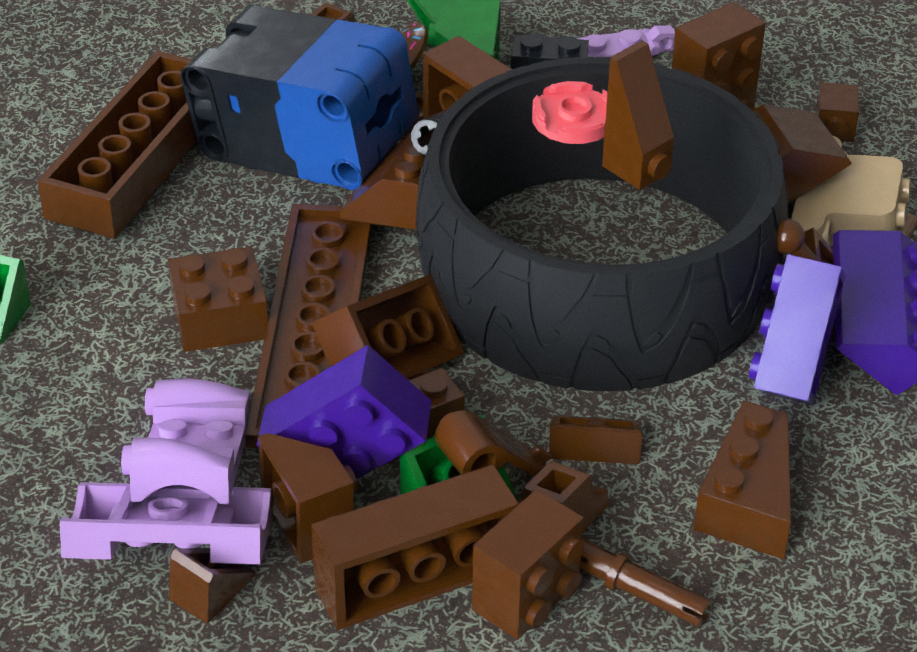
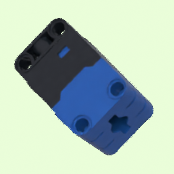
(302, 95)

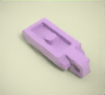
(659, 40)

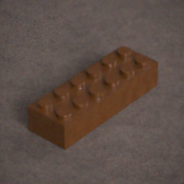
(122, 152)

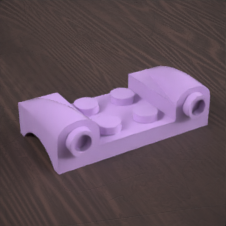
(192, 440)
(168, 515)

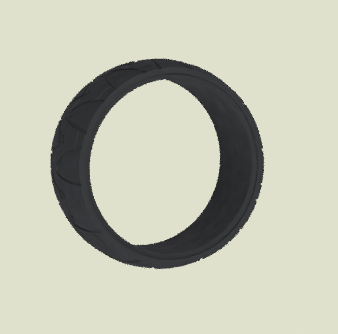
(589, 320)

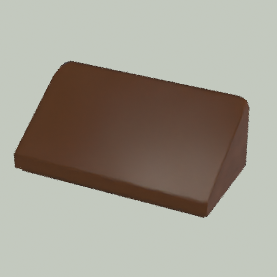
(595, 439)

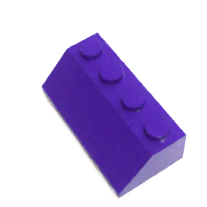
(878, 304)

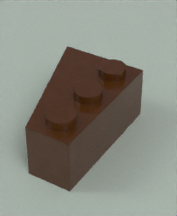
(749, 483)

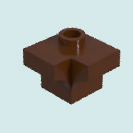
(571, 489)

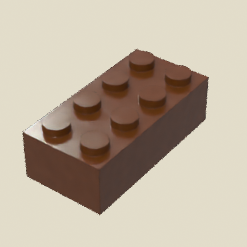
(405, 546)

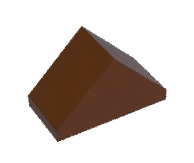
(204, 586)

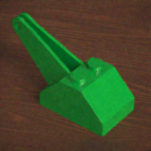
(471, 19)

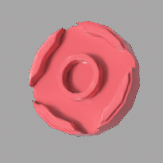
(570, 112)

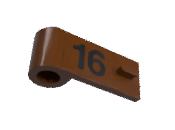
(475, 444)

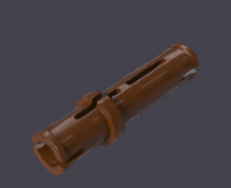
(623, 574)

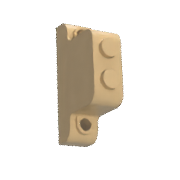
(860, 197)

